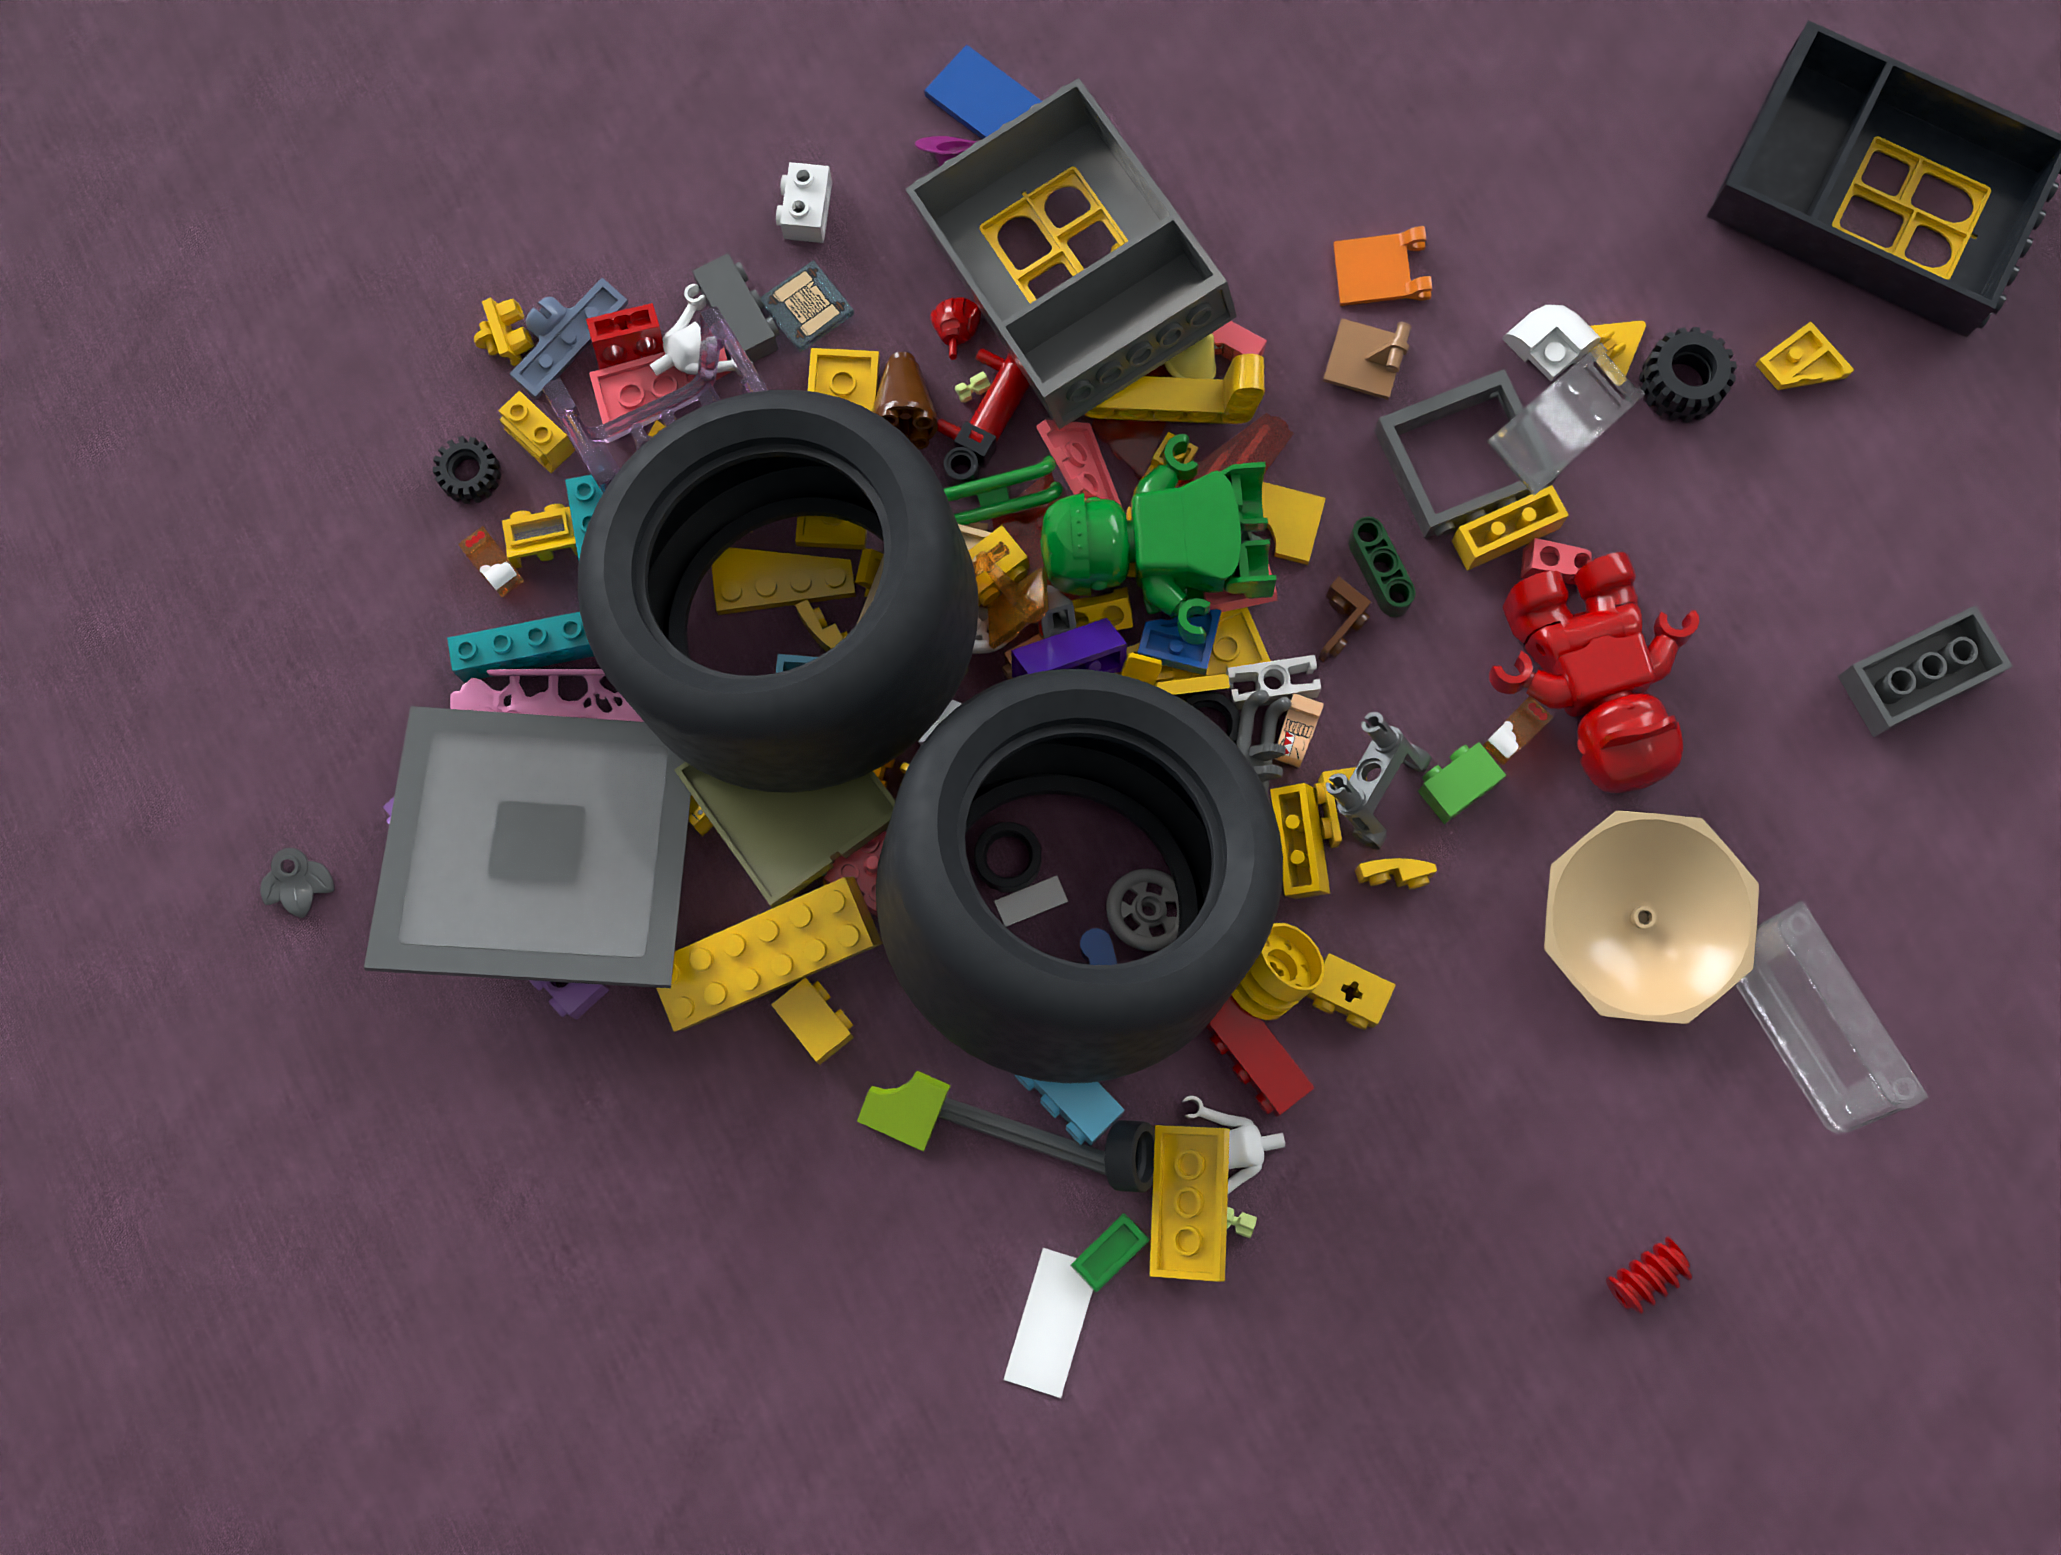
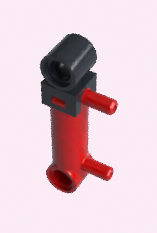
(977, 438)

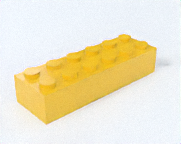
(768, 952)

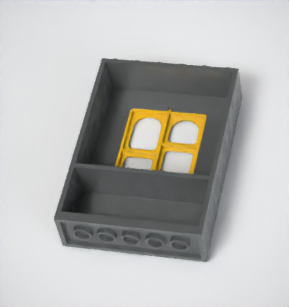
(1106, 319)

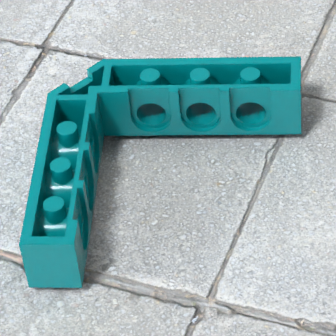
(536, 641)

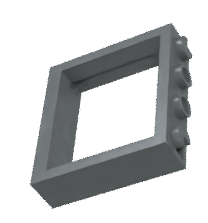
(1433, 409)

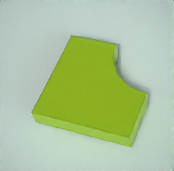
(906, 1111)

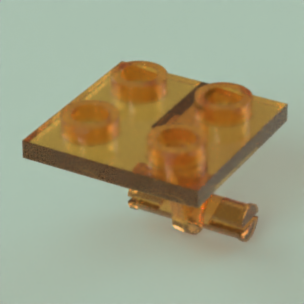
(1020, 602)

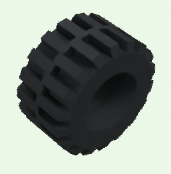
(1702, 354)

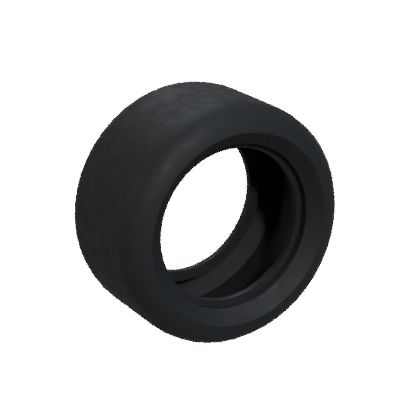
(709, 486)
(1136, 755)

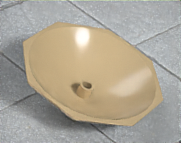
(1651, 917)

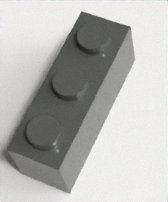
(726, 288)

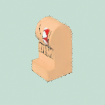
(1298, 728)

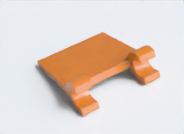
(1379, 268)

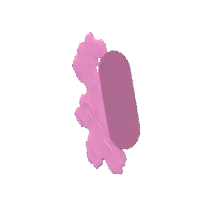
(480, 697)

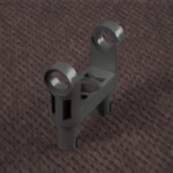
(1358, 797)

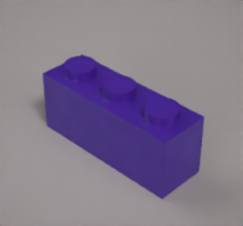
(1088, 647)

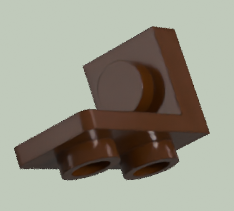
(1345, 600)

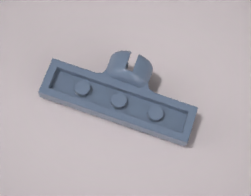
(562, 335)

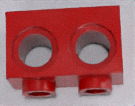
(625, 335)

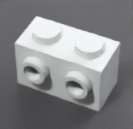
(805, 202)

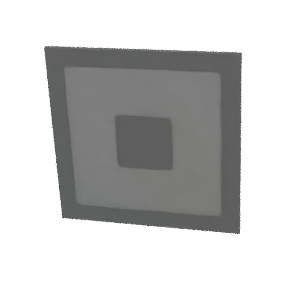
(532, 851)

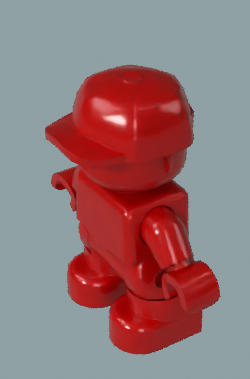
(1600, 669)

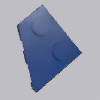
(1163, 642)

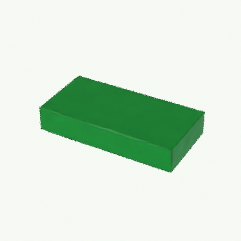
(1109, 1252)

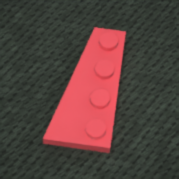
(635, 384)
(1079, 459)

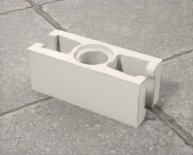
(1281, 670)

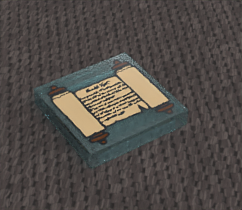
(806, 306)

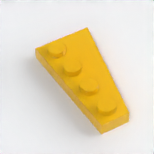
(769, 579)

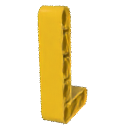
(1191, 399)

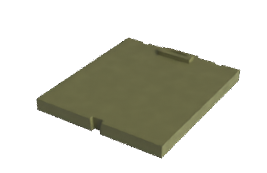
(793, 836)

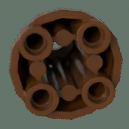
(906, 400)

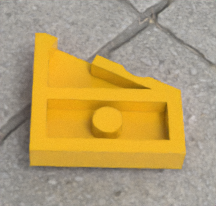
(1803, 360)

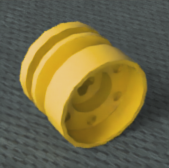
(1281, 974)

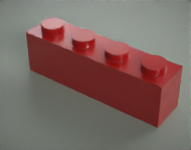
(1258, 1058)

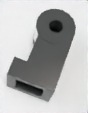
(1059, 616)

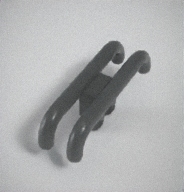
(1262, 755)

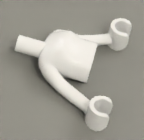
(683, 342)
(1245, 1142)

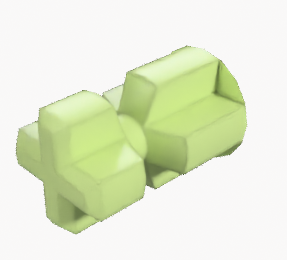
(978, 384)
(1243, 1224)

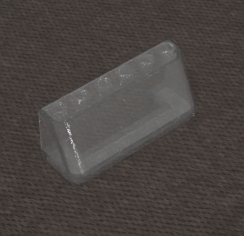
(1825, 1025)

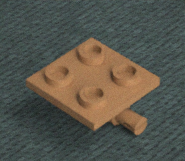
(1367, 357)

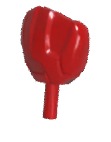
(956, 322)

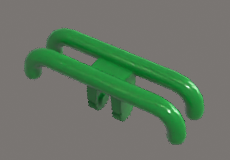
(994, 493)

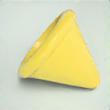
(1195, 361)

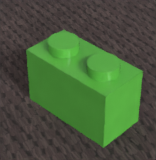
(1461, 782)

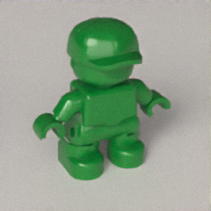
(1172, 538)

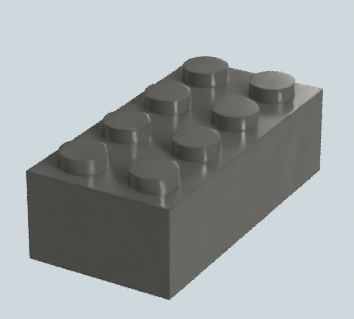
(1924, 671)

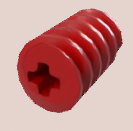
(1649, 1276)

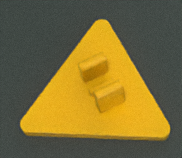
(1620, 341)

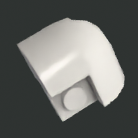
(1552, 339)

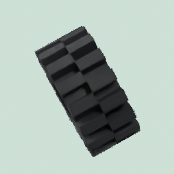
(453, 457)

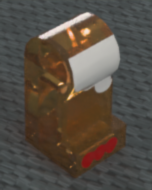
(491, 561)
(1517, 730)

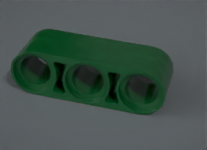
(1381, 551)

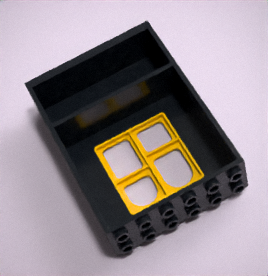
(1813, 143)

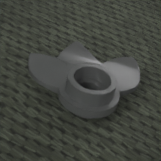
(296, 887)

